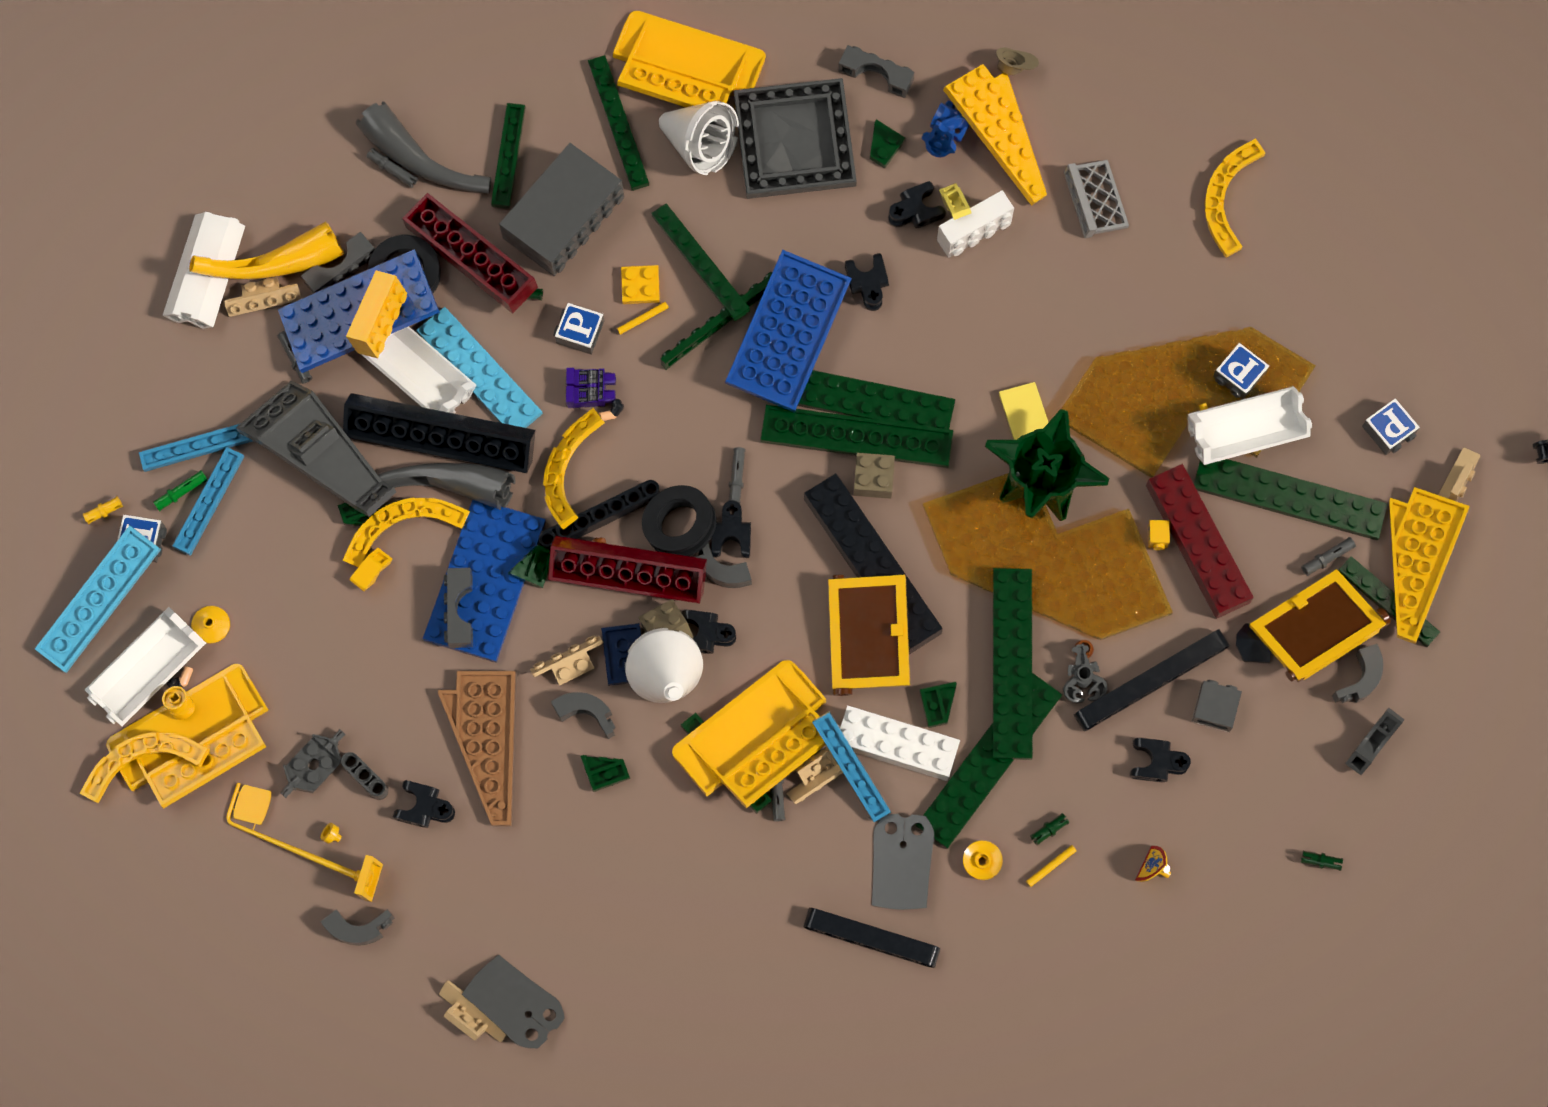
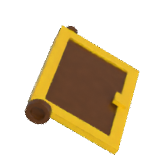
(1318, 626)
(868, 633)

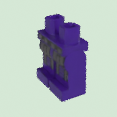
(588, 388)

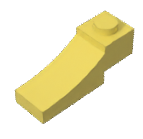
(955, 201)

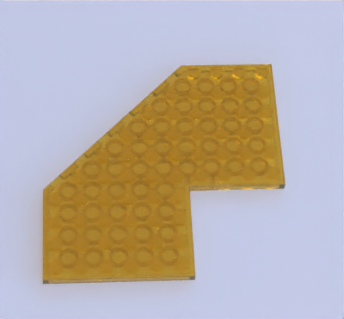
(1142, 397)
(1084, 577)

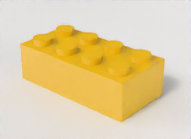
(376, 314)

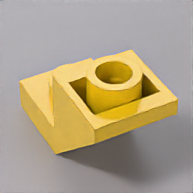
(370, 568)

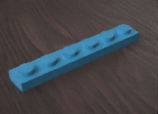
(191, 448)
(208, 501)
(851, 766)

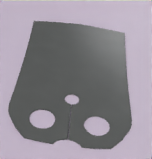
(899, 872)
(506, 995)

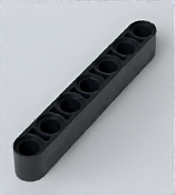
(606, 508)
(871, 937)

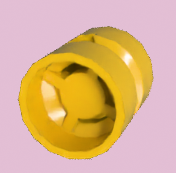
(178, 703)

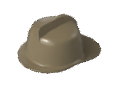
(1015, 61)

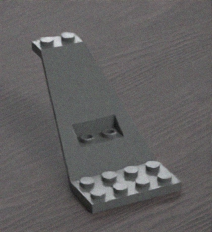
(310, 439)

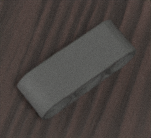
(359, 768)

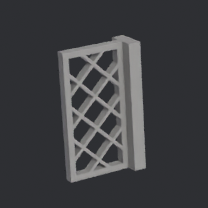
(1081, 202)

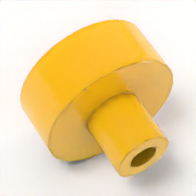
(330, 833)

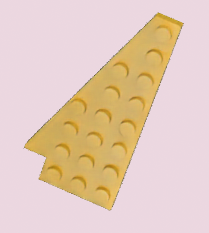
(995, 117)
(1421, 547)

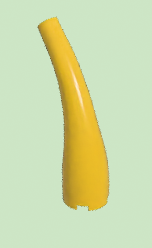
(300, 254)

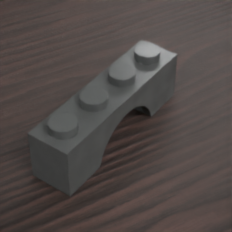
(856, 61)
(358, 253)
(458, 583)

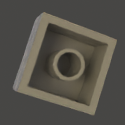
(874, 475)
(665, 616)

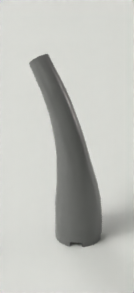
(393, 139)
(472, 481)

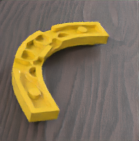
(1216, 191)
(558, 462)
(398, 512)
(135, 748)

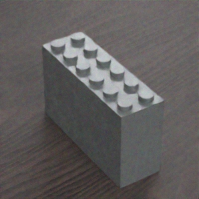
(562, 209)

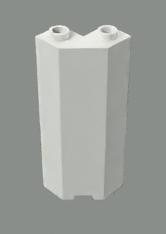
(198, 296)
(423, 372)
(1249, 425)
(144, 667)

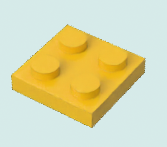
(640, 284)

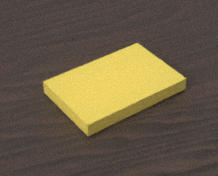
(1023, 409)

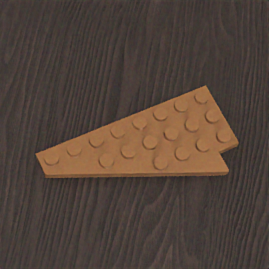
(483, 724)

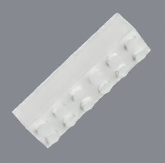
(899, 743)

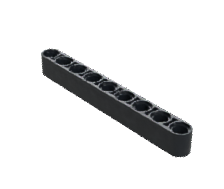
(1151, 680)

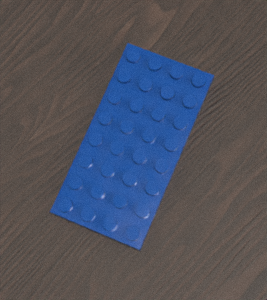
(322, 320)
(788, 331)
(490, 546)

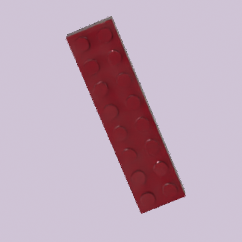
(470, 253)
(1199, 541)
(627, 569)

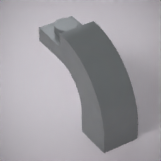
(723, 575)
(1372, 670)
(584, 703)
(1374, 741)
(357, 935)

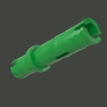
(180, 490)

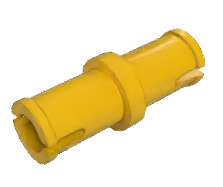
(102, 510)

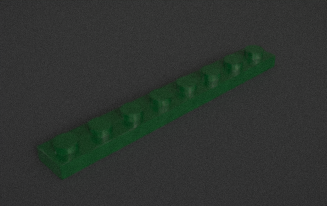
(618, 123)
(700, 262)
(711, 326)

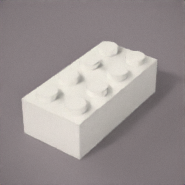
(982, 223)

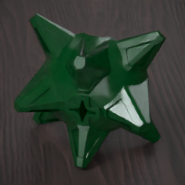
(1045, 468)

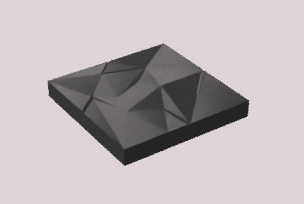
(795, 138)

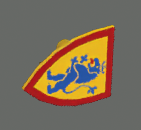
(1154, 864)

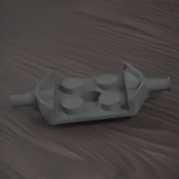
(320, 749)

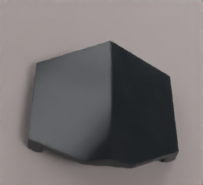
(1251, 646)

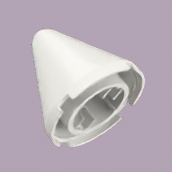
(702, 134)
(664, 665)

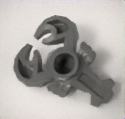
(1083, 677)

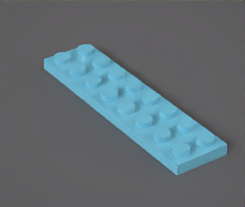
(494, 385)
(97, 599)

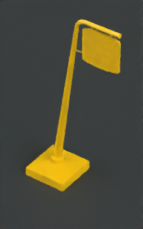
(252, 807)

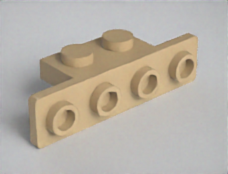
(262, 295)
(1460, 474)
(570, 663)
(814, 775)
(468, 1016)

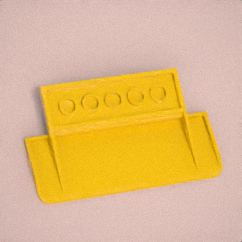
(683, 62)
(219, 722)
(755, 736)

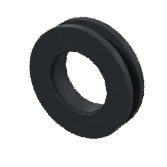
(402, 244)
(669, 500)

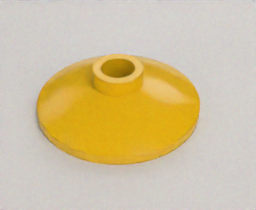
(219, 627)
(984, 850)

